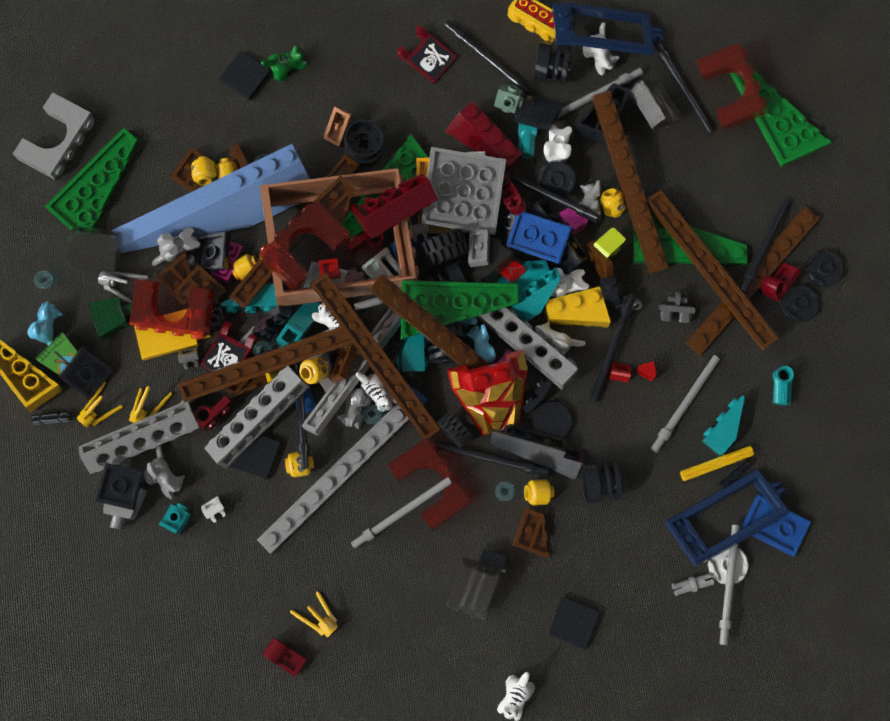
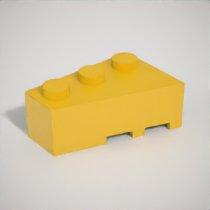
(578, 308)

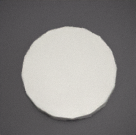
(719, 564)

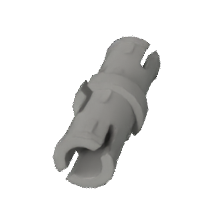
(693, 584)

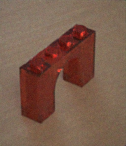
(733, 61)
(313, 221)
(146, 313)
(425, 457)

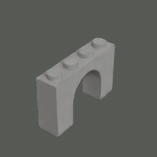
(53, 160)

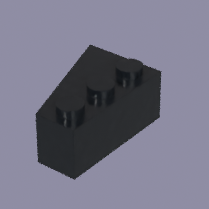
(589, 124)

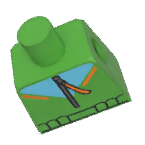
(57, 354)

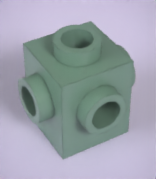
(509, 98)

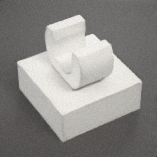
(212, 507)

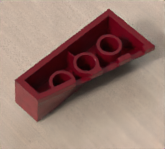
(481, 134)
(394, 205)

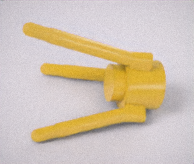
(138, 413)
(88, 416)
(326, 625)

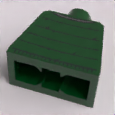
(110, 316)

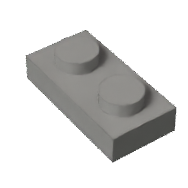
(479, 248)

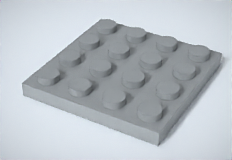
(466, 190)

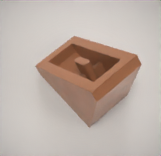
(337, 126)

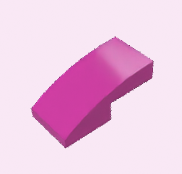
(234, 254)

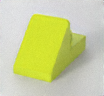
(610, 243)

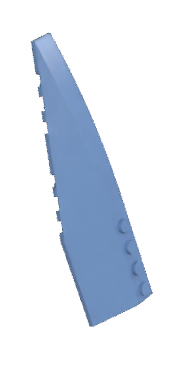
(219, 206)

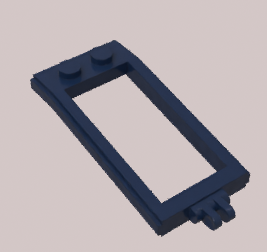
(565, 34)
(693, 544)

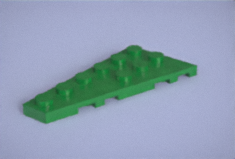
(784, 125)
(407, 165)
(89, 191)
(723, 249)
(457, 300)

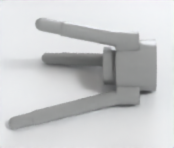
(111, 279)

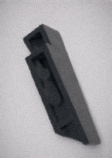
(539, 448)

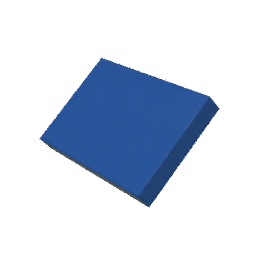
(539, 237)
(784, 534)

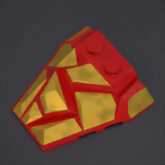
(492, 392)

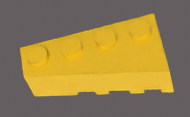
(26, 380)

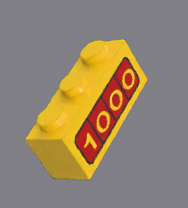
(534, 17)

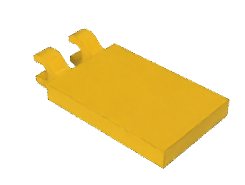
(159, 344)

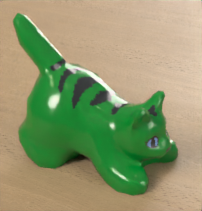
(285, 62)

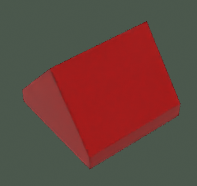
(647, 371)
(620, 372)

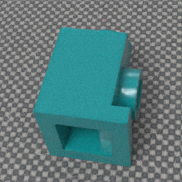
(177, 525)

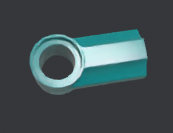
(527, 137)
(781, 387)

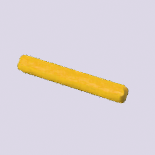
(716, 463)

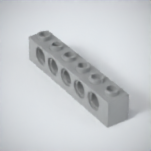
(514, 339)
(266, 415)
(128, 437)

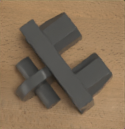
(684, 311)

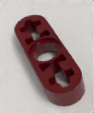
(516, 197)

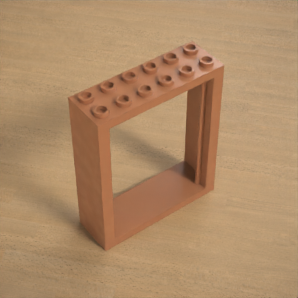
(307, 191)

